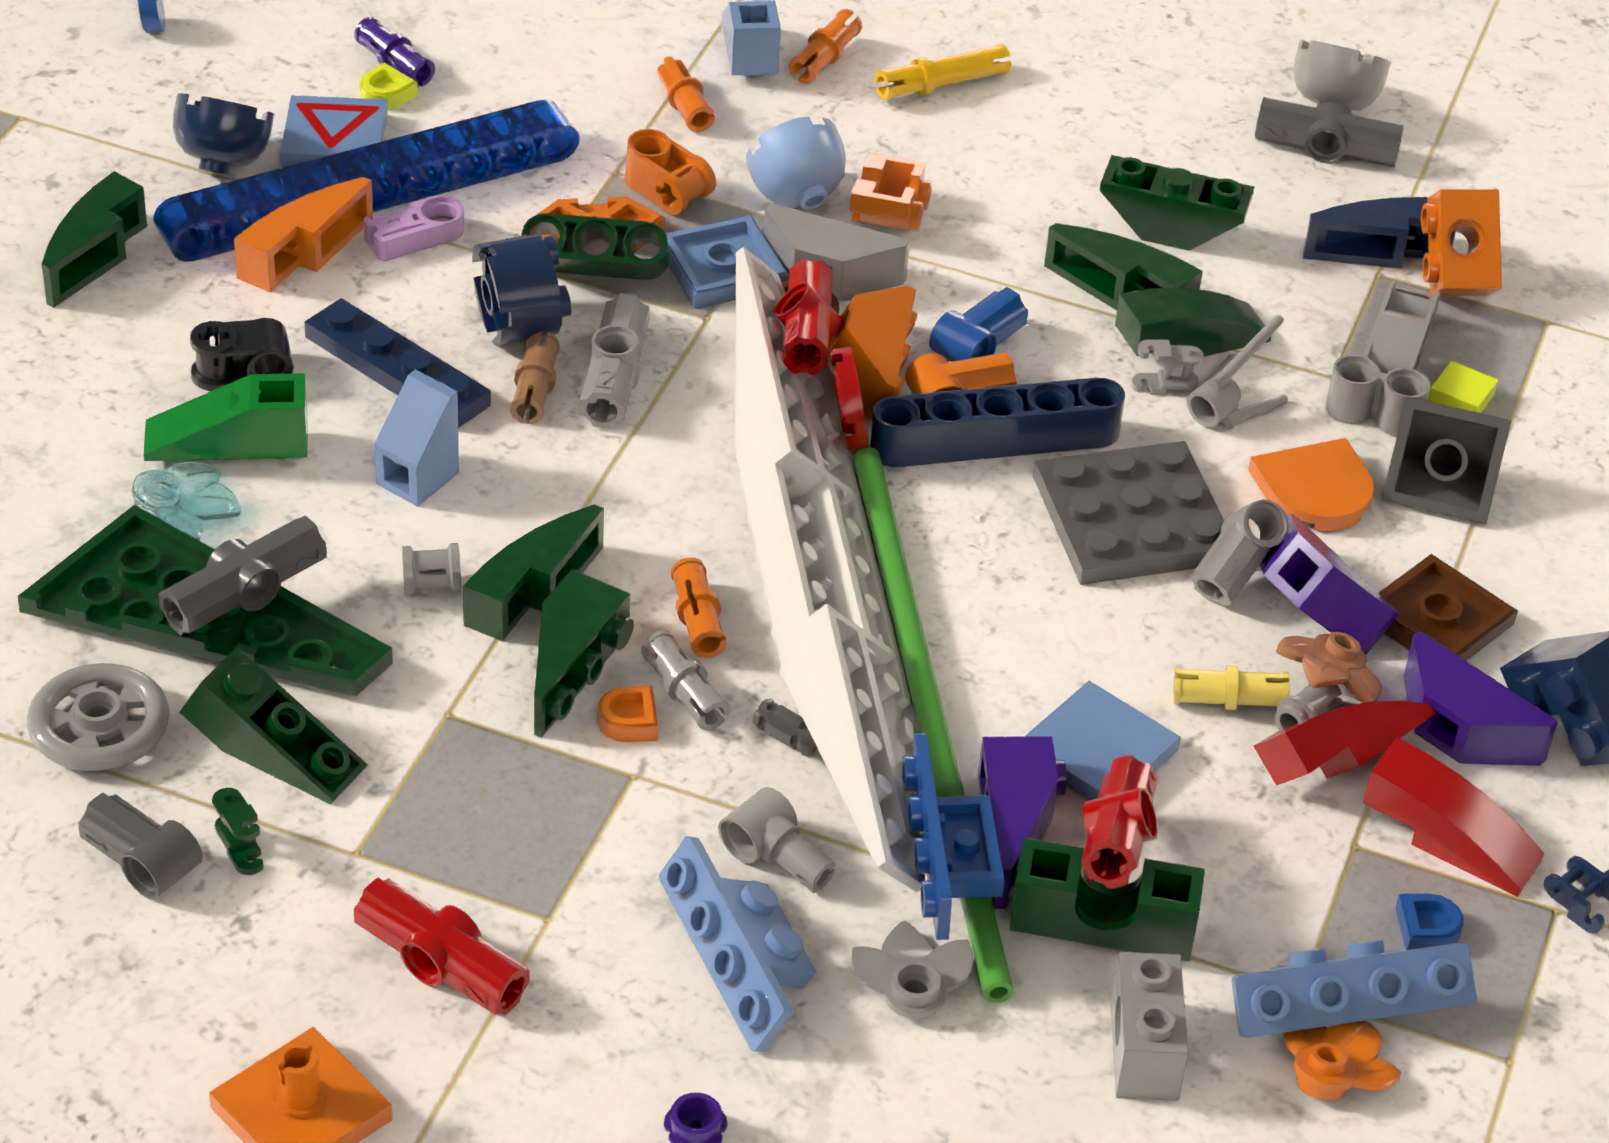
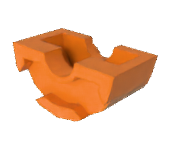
(891, 192)

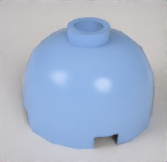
(798, 163)

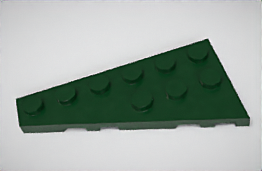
(115, 588)

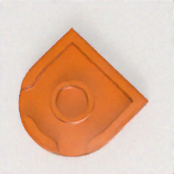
(1316, 483)

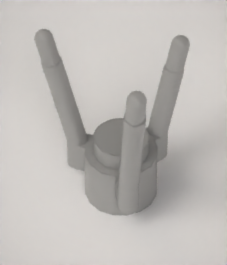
(1220, 395)

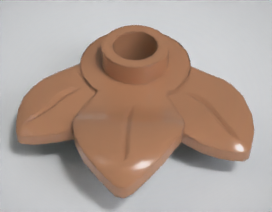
(1333, 661)

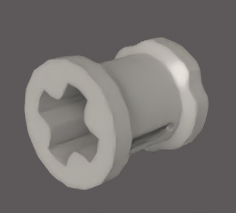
(431, 569)

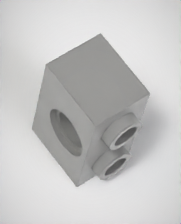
(1148, 1026)

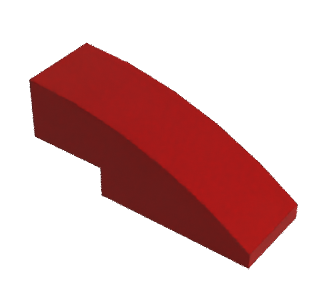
(1339, 738)
(1452, 817)

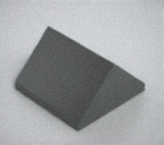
(1446, 460)

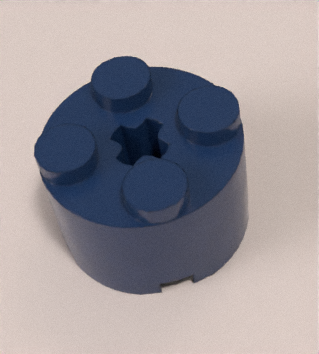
(520, 288)

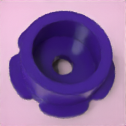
(695, 1110)

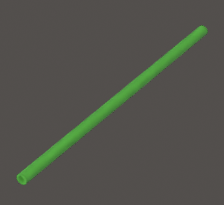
(927, 704)

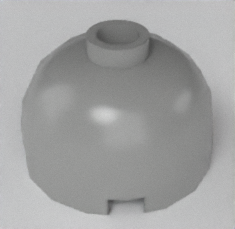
(1338, 74)

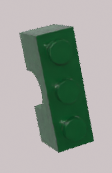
(1145, 916)

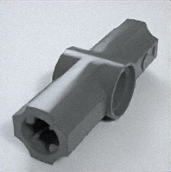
(1349, 136)
(242, 575)

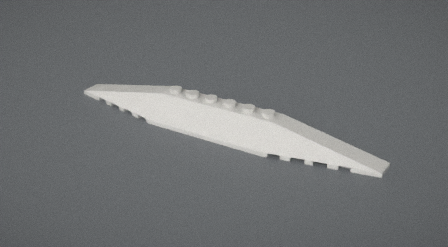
(821, 577)

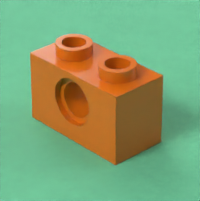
(1475, 216)

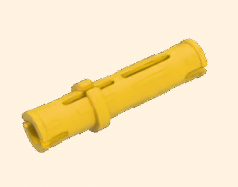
(926, 75)

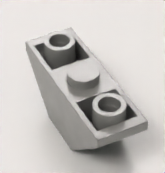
(858, 256)

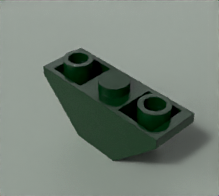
(1173, 203)

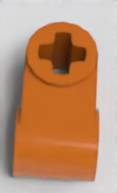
(662, 171)

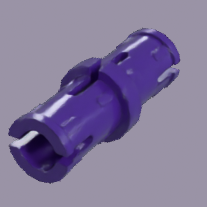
(394, 50)

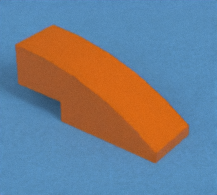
(302, 233)

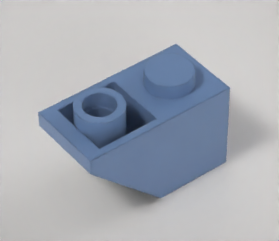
(752, 37)
(419, 440)

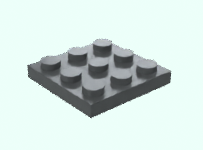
(1129, 510)

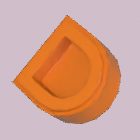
(628, 714)

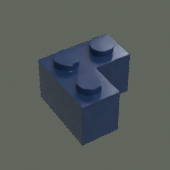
(1569, 681)

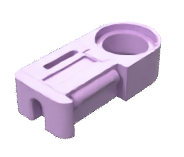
(412, 228)

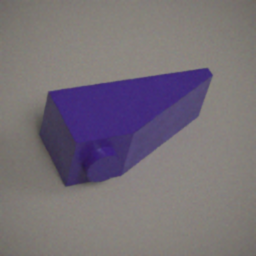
(1023, 789)

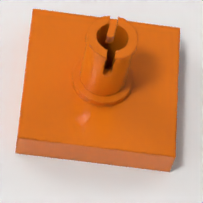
(301, 1096)

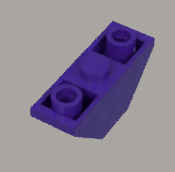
(1326, 586)
(1474, 714)

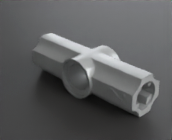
(614, 361)

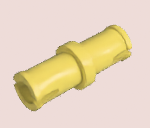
(1230, 687)

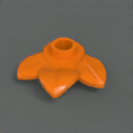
(1339, 1058)

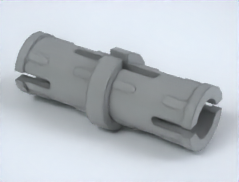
(685, 680)

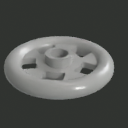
(98, 717)

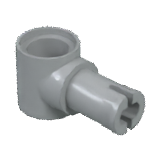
(768, 829)

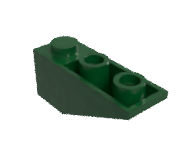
(578, 633)
(269, 729)

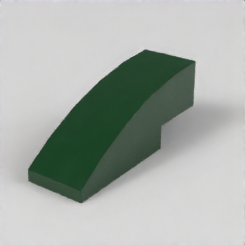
(93, 236)
(1113, 264)
(1187, 318)
(530, 570)

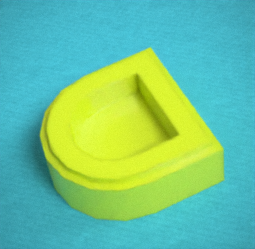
(388, 84)

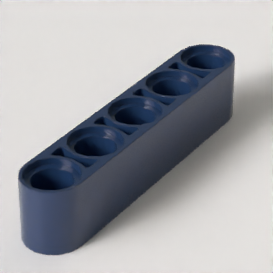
(997, 421)

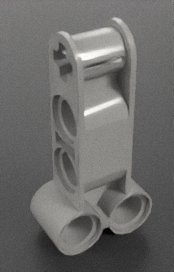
(1387, 370)

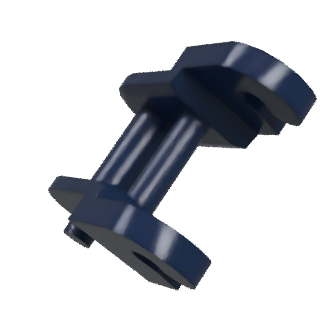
(1574, 900)

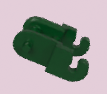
(234, 832)

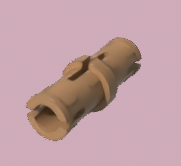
(535, 378)

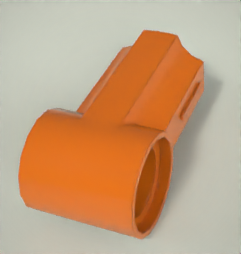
(934, 373)

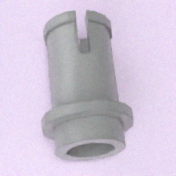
(1306, 705)

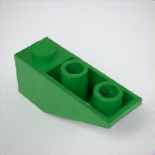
(237, 421)

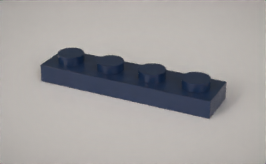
(389, 355)

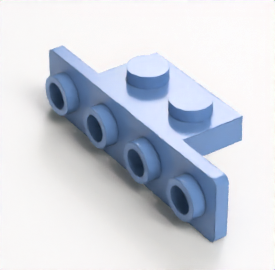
(740, 940)
(1352, 987)

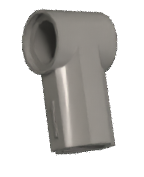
(1238, 552)

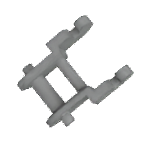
(1167, 378)

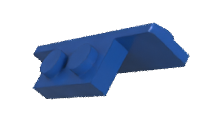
(955, 845)

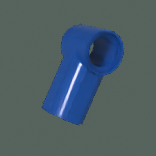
(979, 328)

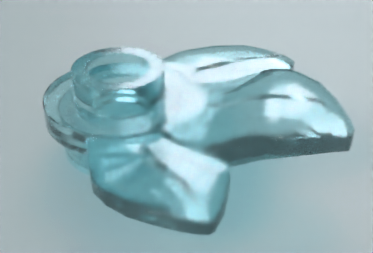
(185, 496)

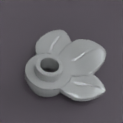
(912, 971)

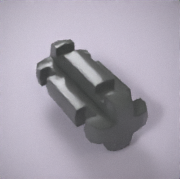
(784, 726)

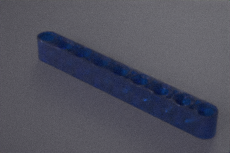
(400, 172)

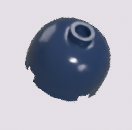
(220, 132)

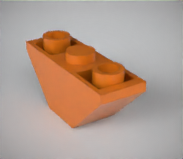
(877, 332)

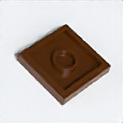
(1446, 609)

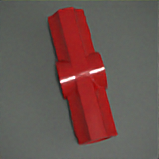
(808, 317)
(1119, 821)
(441, 946)

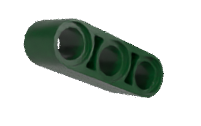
(621, 236)

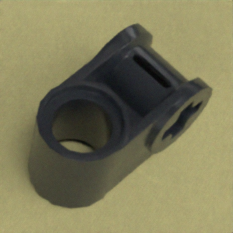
(239, 350)

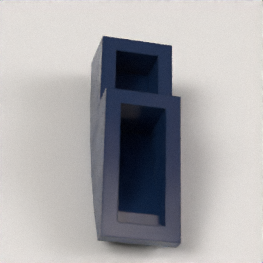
(1369, 232)

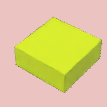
(1463, 388)

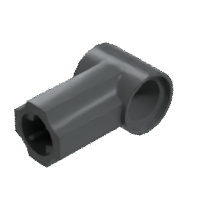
(148, 852)

